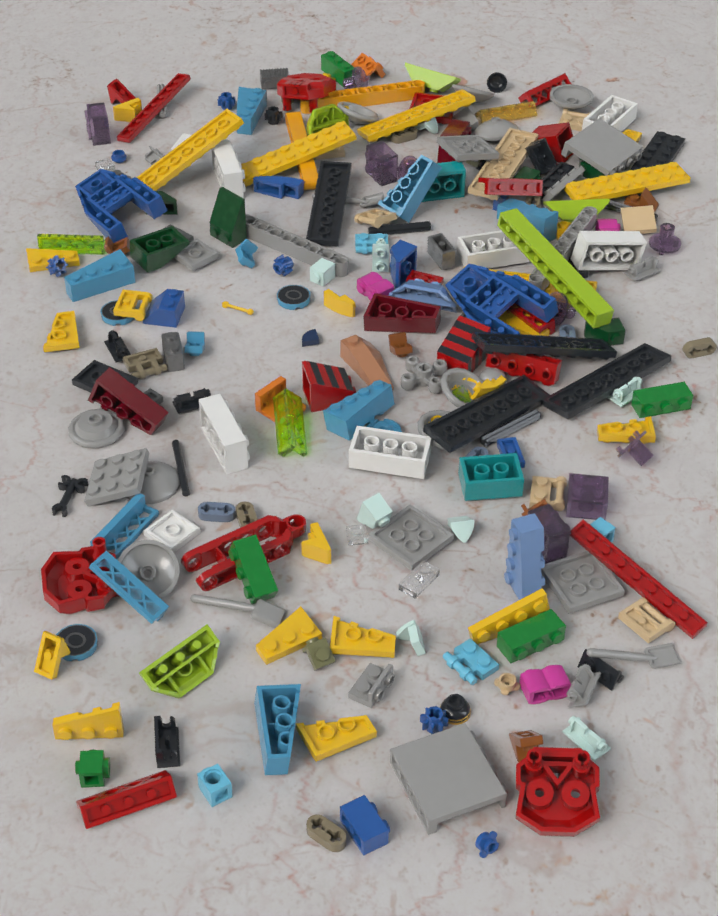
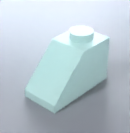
(374, 512)

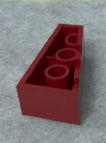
(401, 315)
(127, 402)

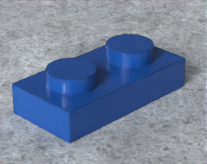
(510, 445)

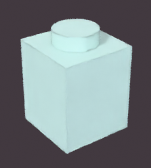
(322, 272)

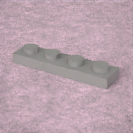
(558, 187)

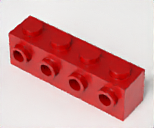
(538, 368)

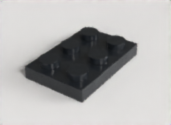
(89, 375)

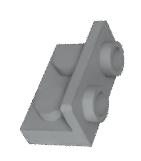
(372, 684)

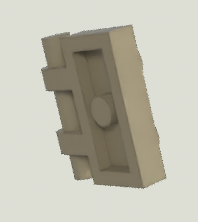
(142, 360)

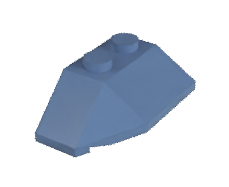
(424, 292)

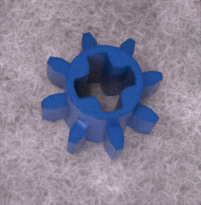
(226, 101)
(283, 265)
(57, 266)
(434, 719)

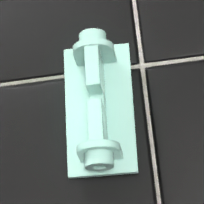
(380, 256)
(624, 394)
(585, 738)

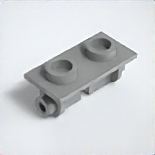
(153, 156)
(642, 270)
(582, 688)

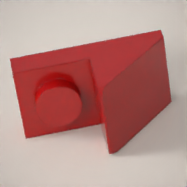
(119, 92)

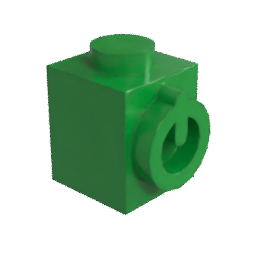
(92, 768)

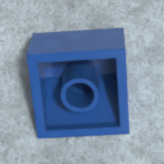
(402, 261)
(166, 309)

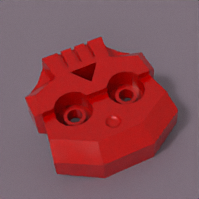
(306, 87)
(69, 573)
(557, 810)

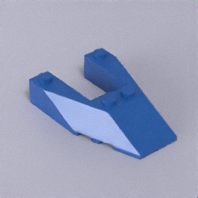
(107, 192)
(488, 294)

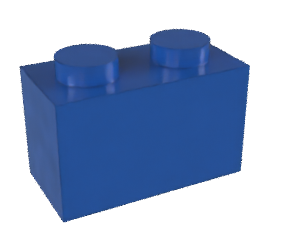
(364, 824)

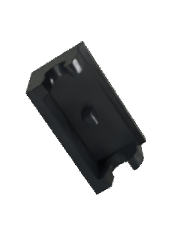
(541, 155)
(166, 743)

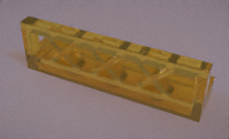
(508, 112)

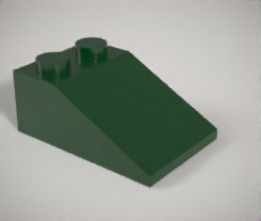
(228, 218)
(157, 248)

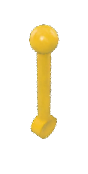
(225, 304)

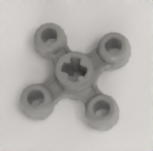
(423, 374)

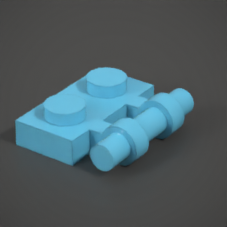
(364, 242)
(475, 659)

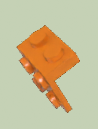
(368, 65)
(265, 396)

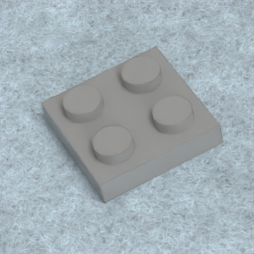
(196, 255)

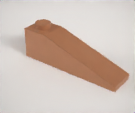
(364, 360)

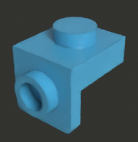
(245, 252)
(195, 343)

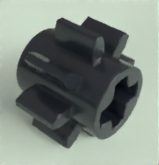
(273, 115)

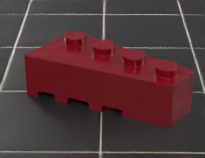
(455, 128)

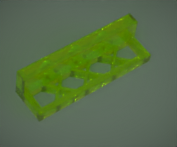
(81, 243)
(287, 422)

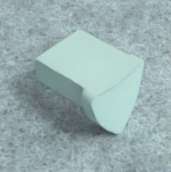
(431, 126)
(461, 527)
(411, 632)

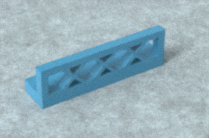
(123, 520)
(129, 587)

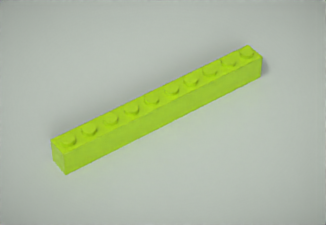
(555, 268)

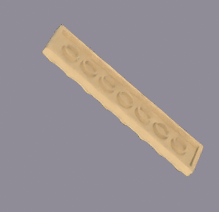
(511, 156)

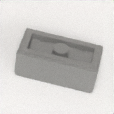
(466, 115)

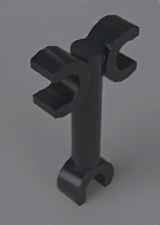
(68, 485)

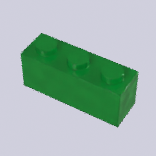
(336, 66)
(662, 399)
(253, 569)
(531, 636)

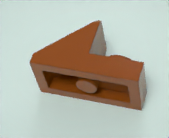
(645, 199)
(524, 741)

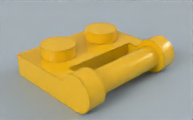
(127, 302)

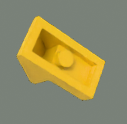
(127, 110)
(316, 546)
(49, 655)

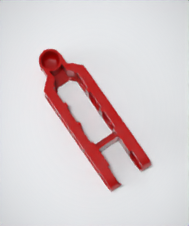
(226, 569)

